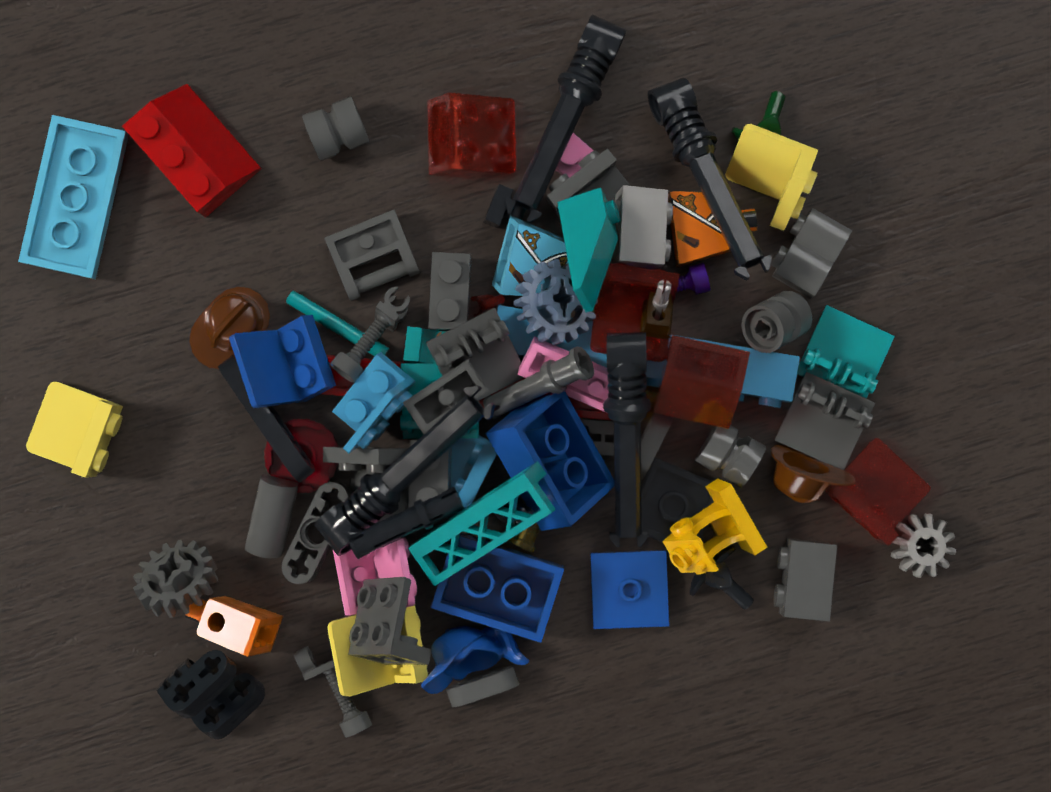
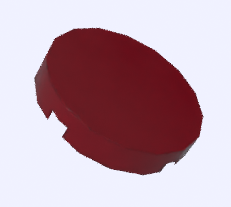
(312, 438)

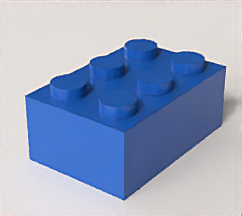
(556, 438)
(501, 590)

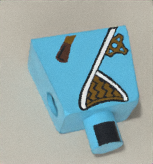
(522, 250)

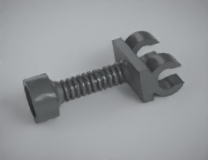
(385, 318)
(354, 720)

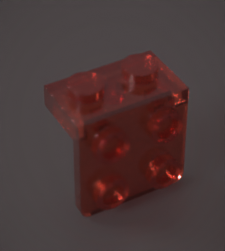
(622, 303)

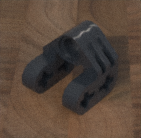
(201, 694)

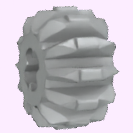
(919, 560)

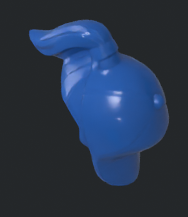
(466, 651)

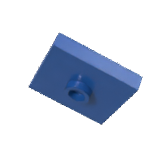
(629, 589)

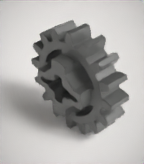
(175, 578)

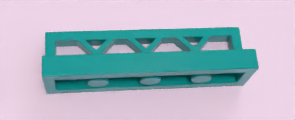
(479, 511)

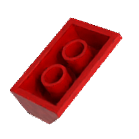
(192, 148)

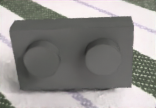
(595, 172)

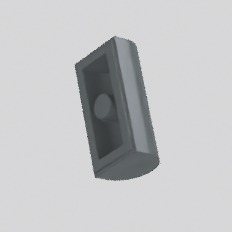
(442, 395)
(271, 516)

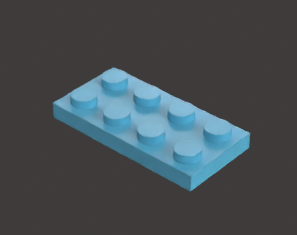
(73, 197)

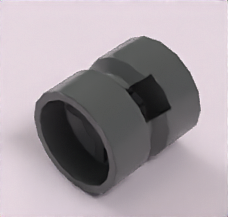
(335, 128)
(776, 321)
(731, 454)

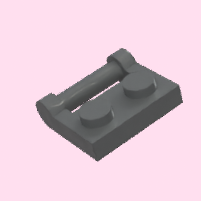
(367, 243)

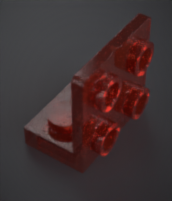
(471, 134)
(882, 492)

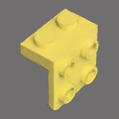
(774, 168)
(74, 429)
(362, 675)

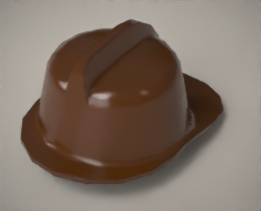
(229, 313)
(804, 476)

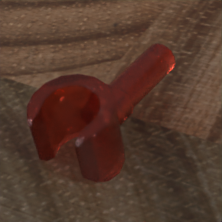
(487, 302)

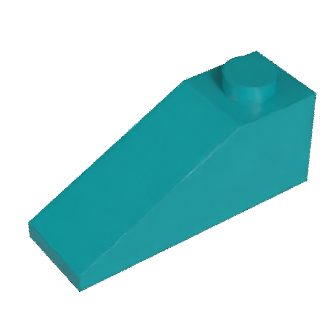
(589, 241)

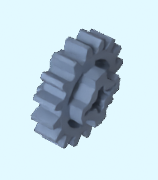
(553, 306)

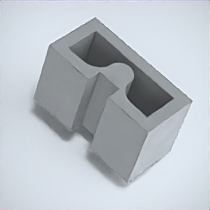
(642, 227)

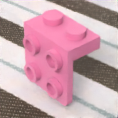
(382, 563)

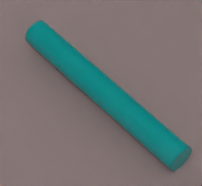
(331, 321)

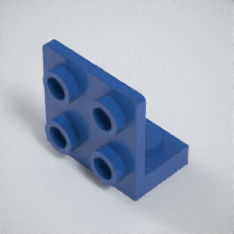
(283, 363)

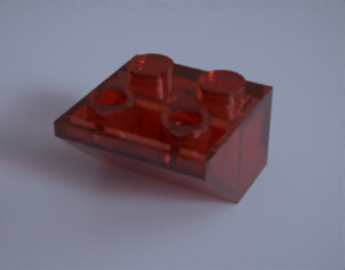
(701, 381)

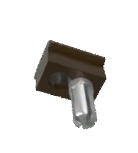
(658, 312)

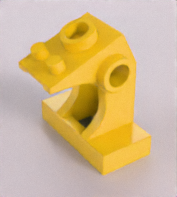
(727, 520)

